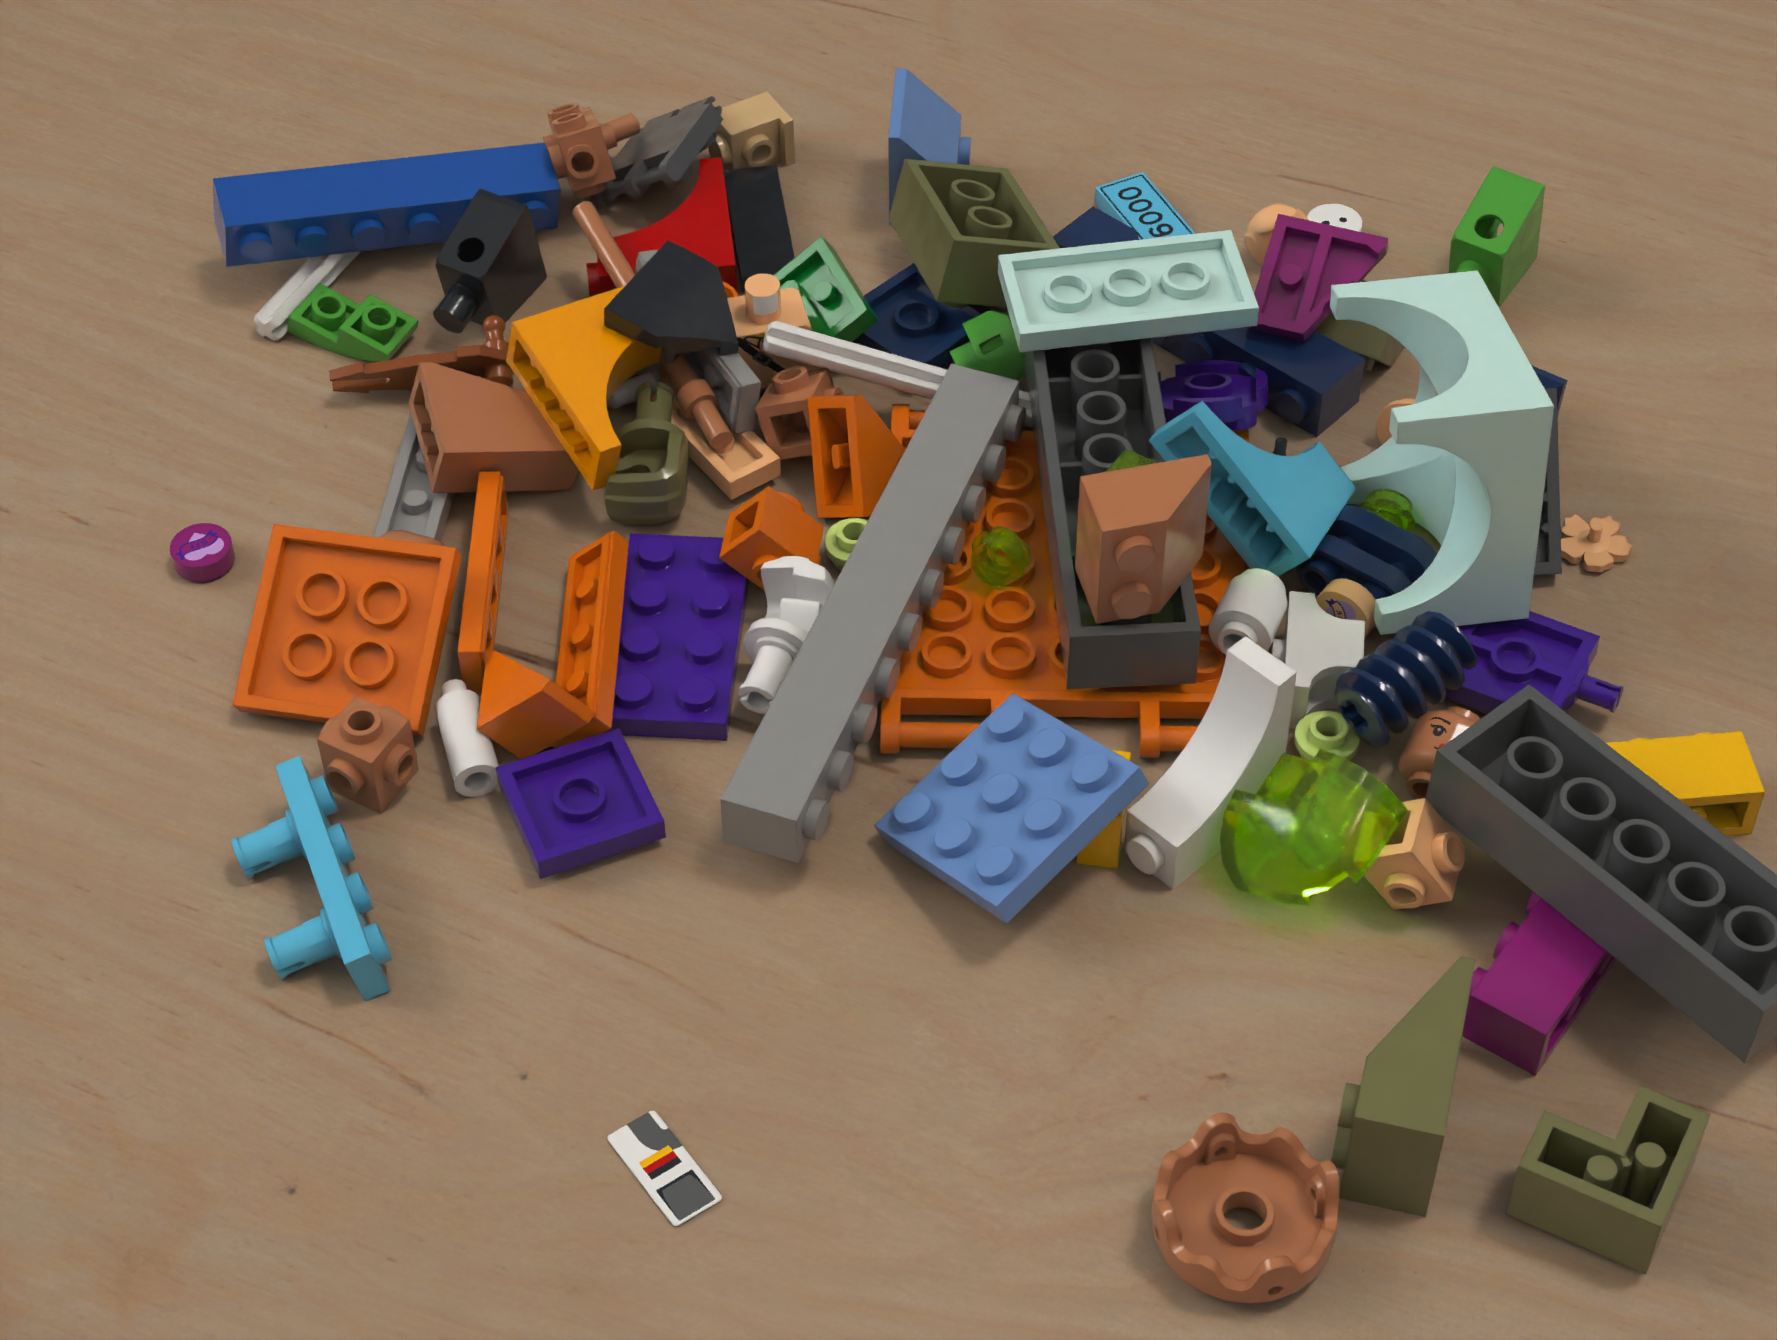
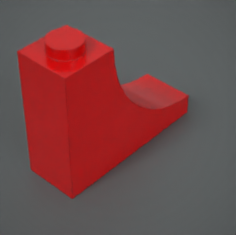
(697, 224)

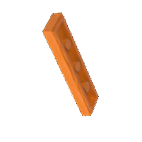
(483, 579)
(593, 630)

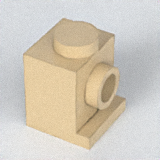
(754, 134)

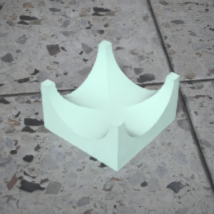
(1464, 451)

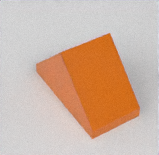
(850, 455)
(525, 708)

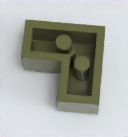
(1609, 1190)

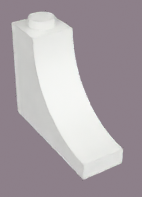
(1233, 748)

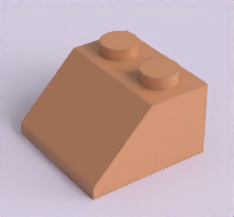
(1140, 534)

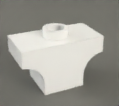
(1319, 652)

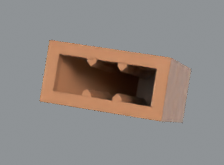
(484, 426)

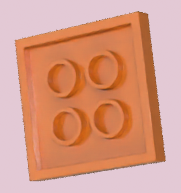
(346, 622)

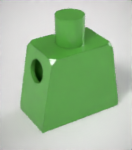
(1505, 257)

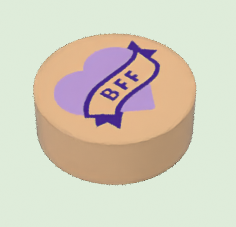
(1348, 601)

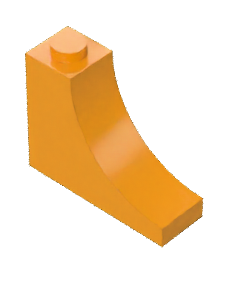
(570, 373)

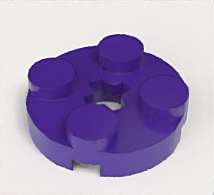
(1221, 387)

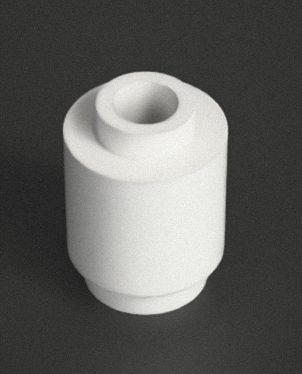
(1249, 608)

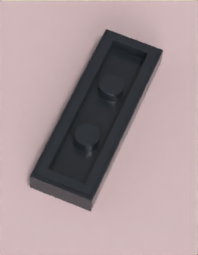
(758, 221)

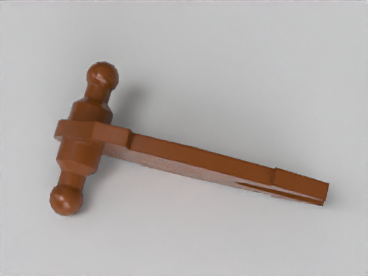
(400, 373)

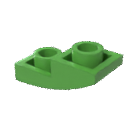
(351, 329)

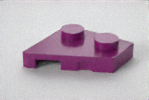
(1301, 268)

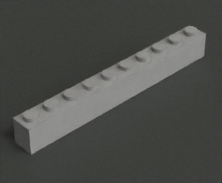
(871, 617)

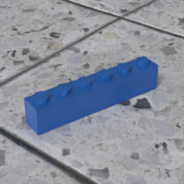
(374, 202)

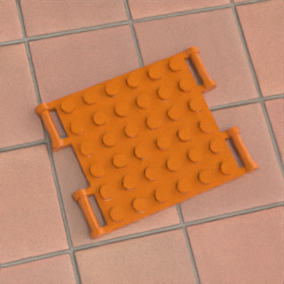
(1007, 638)

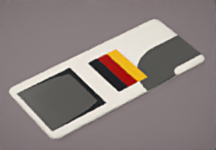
(664, 1168)

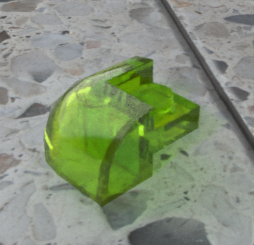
(1307, 828)

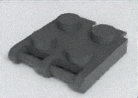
(662, 151)

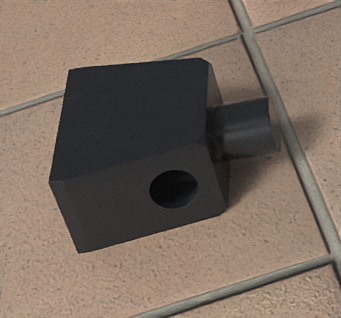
(488, 263)

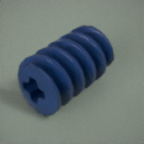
(1403, 677)

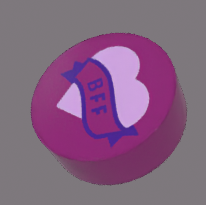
(202, 552)

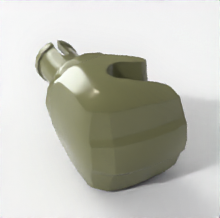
(652, 466)

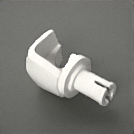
(794, 598)

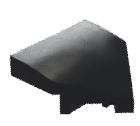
(675, 305)

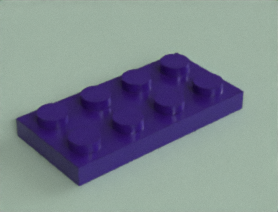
(678, 639)

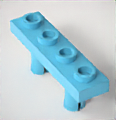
(341, 922)

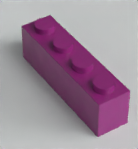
(1534, 986)

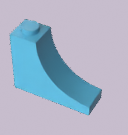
(1261, 501)

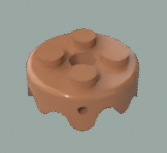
(1259, 1172)

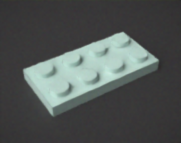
(1126, 291)

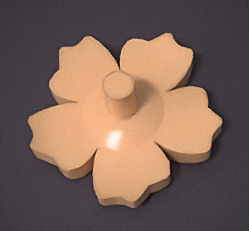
(1593, 543)

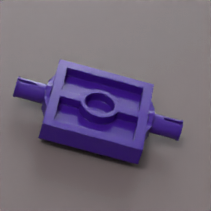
(1536, 653)

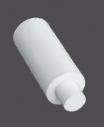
(467, 748)

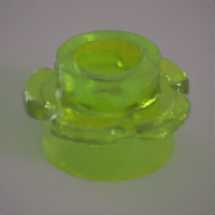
(1391, 507)
(992, 566)

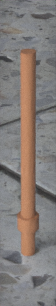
(693, 393)

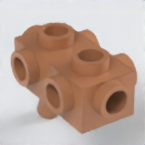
(582, 144)

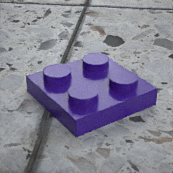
(580, 803)

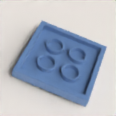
(1011, 806)

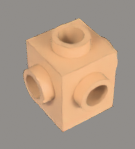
(1418, 860)

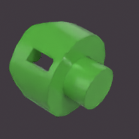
(991, 347)

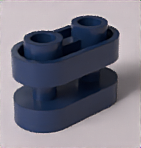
(1367, 552)

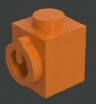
(766, 530)

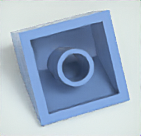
(922, 128)

